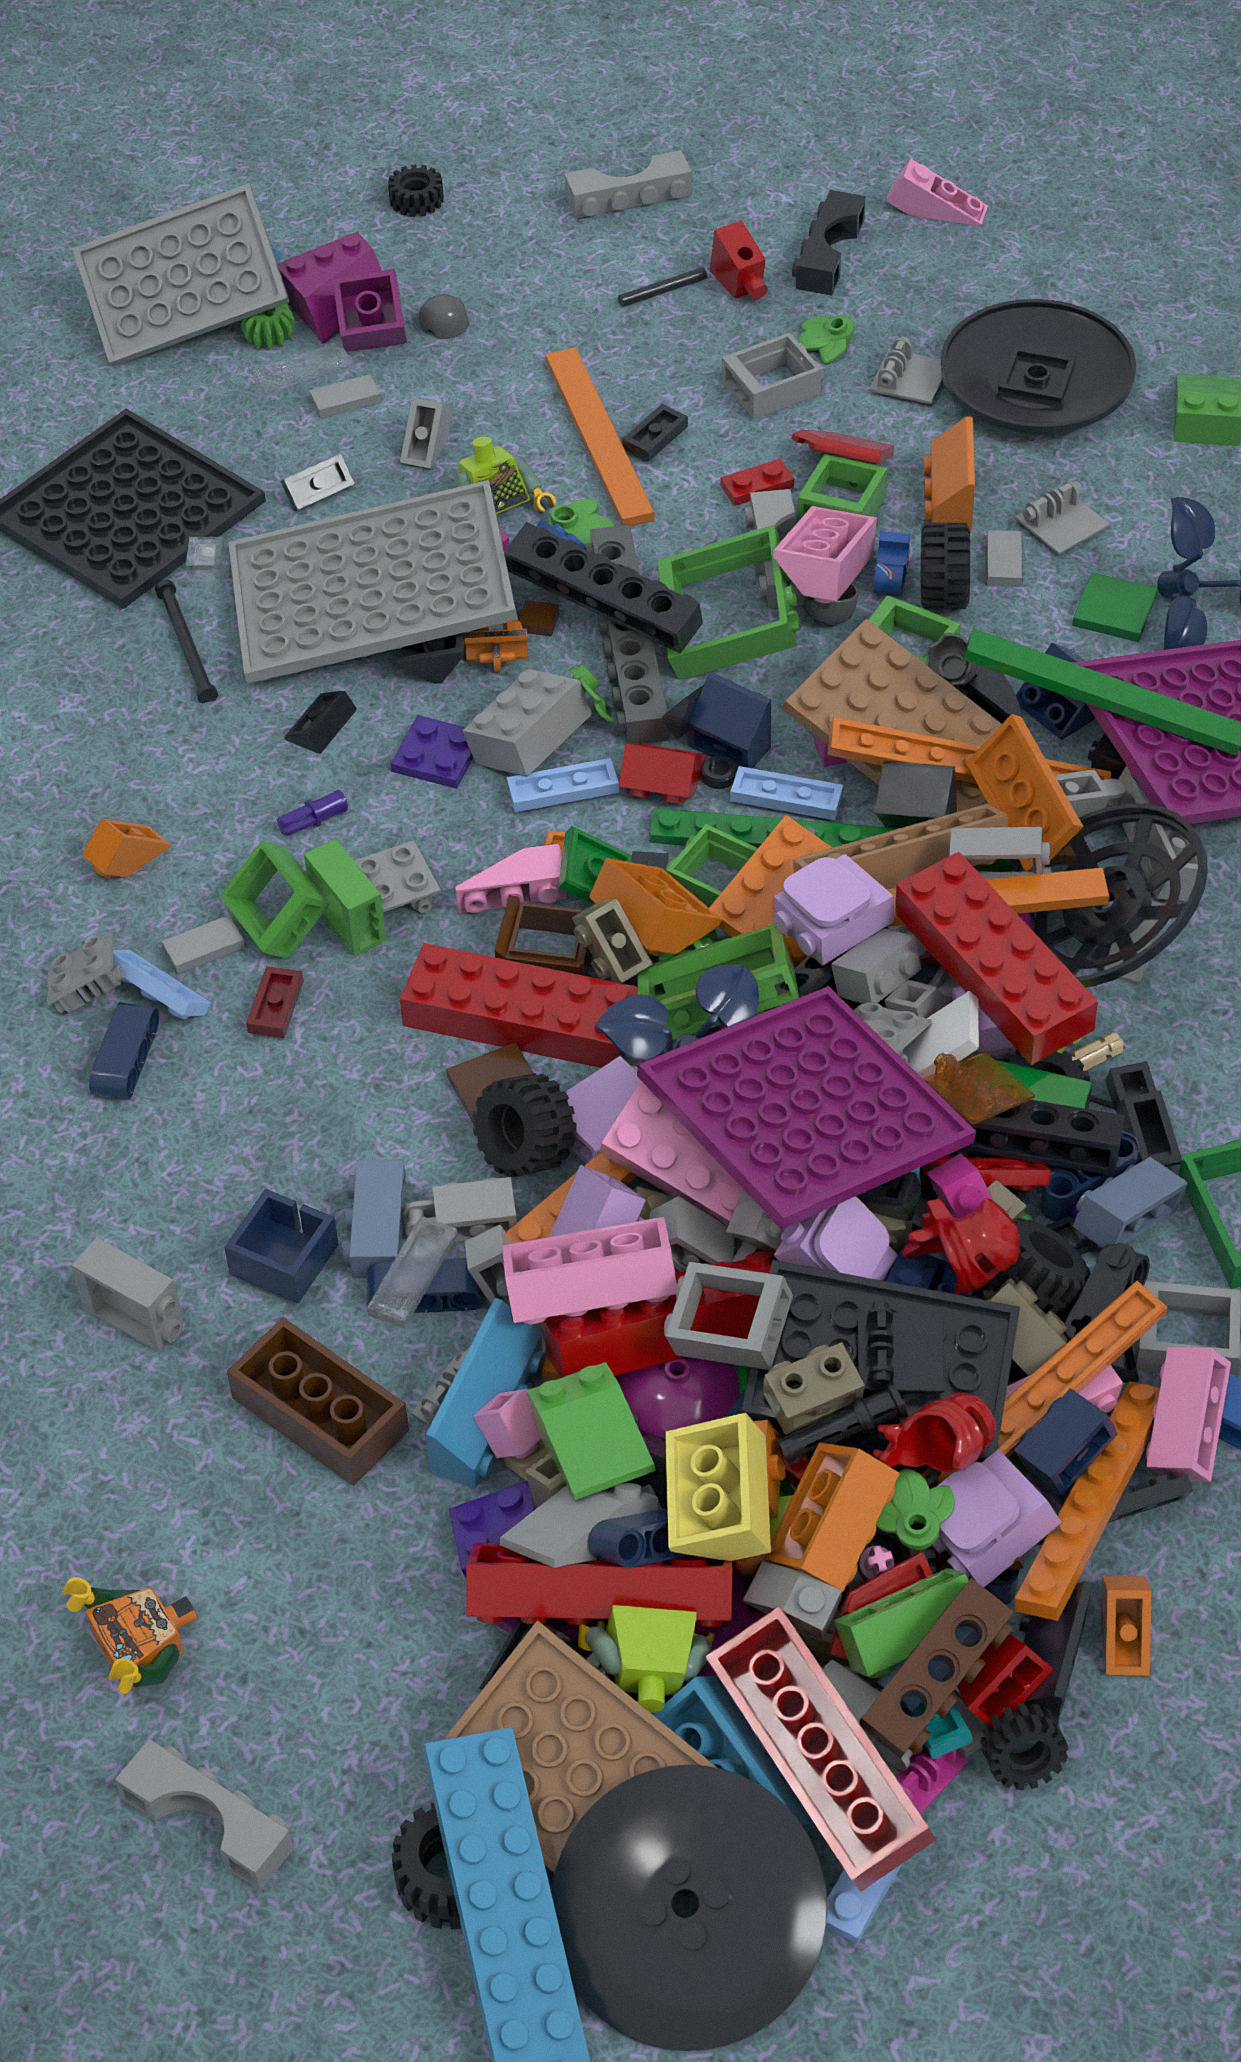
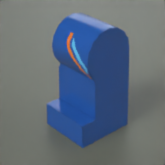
(891, 562)

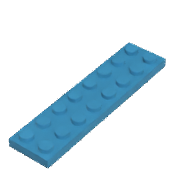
(504, 1899)

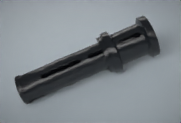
(861, 1416)

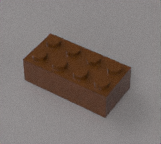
(318, 1400)

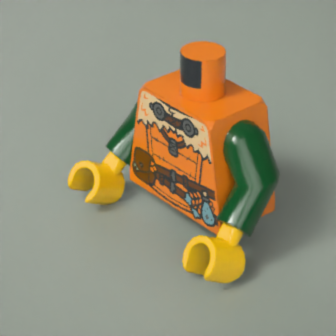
(132, 1630)

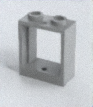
(758, 400)
(1002, 844)
(128, 1294)
(1195, 1299)
(766, 1328)

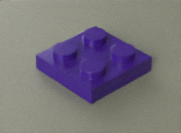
(433, 752)
(489, 1518)

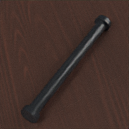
(205, 691)

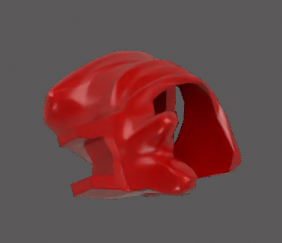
(974, 1244)
(941, 1435)

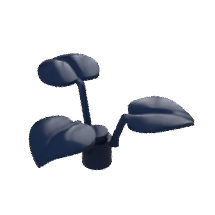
(1190, 533)
(639, 1021)

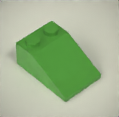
(1207, 409)
(589, 1431)

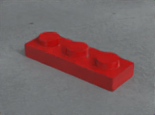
(1008, 1171)

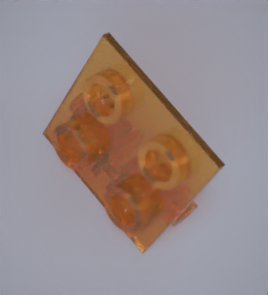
(976, 1086)

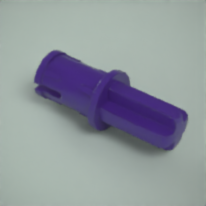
(312, 813)

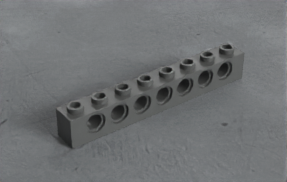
(632, 655)

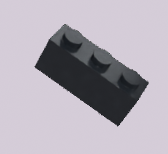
(1058, 1646)

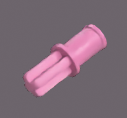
(875, 1561)

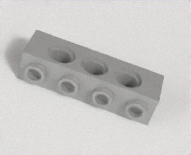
(1161, 837)

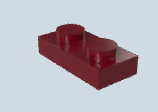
(275, 1002)

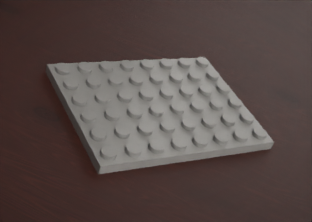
(370, 581)

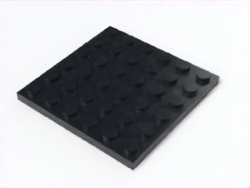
(125, 506)

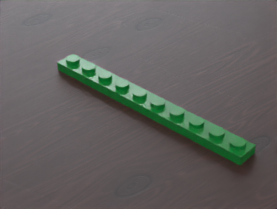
(677, 826)

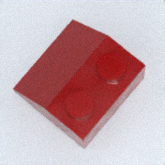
(660, 770)

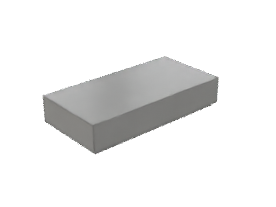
(345, 396)
(1004, 558)
(203, 944)

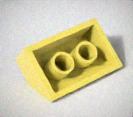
(718, 1489)

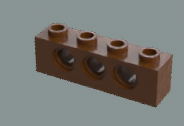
(970, 1608)

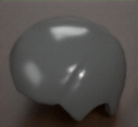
(444, 316)
(834, 612)
(947, 660)

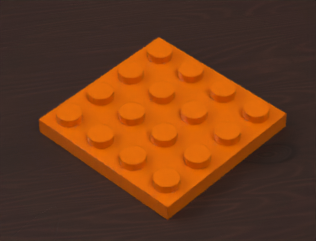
(749, 898)

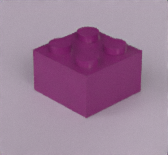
(369, 310)

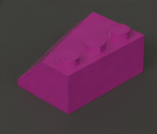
(311, 283)

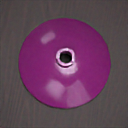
(673, 1401)

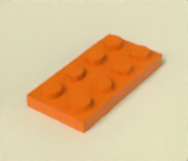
(1023, 785)

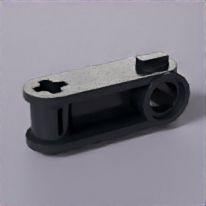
(1113, 1274)

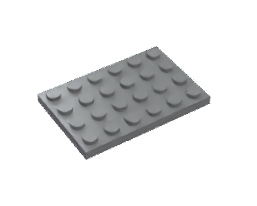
(180, 275)

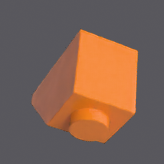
(122, 847)
(1126, 1625)

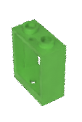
(841, 472)
(900, 614)
(713, 844)
(350, 897)
(297, 915)

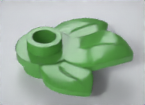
(827, 336)
(579, 518)
(589, 685)
(913, 1504)

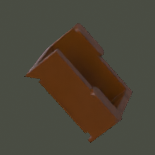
(543, 918)

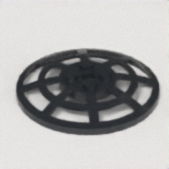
(1129, 892)

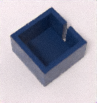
(272, 1250)

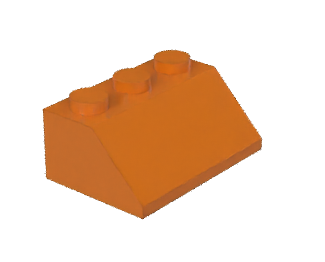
(951, 476)
(656, 905)
(833, 1514)

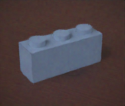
(1129, 1203)
(376, 1214)

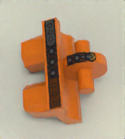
(497, 645)

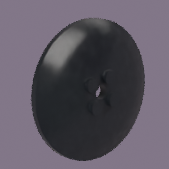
(1077, 352)
(757, 1919)

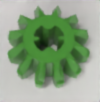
(269, 327)

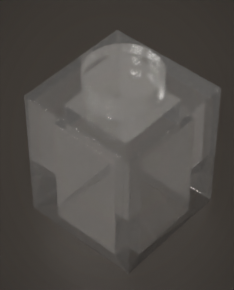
(206, 562)

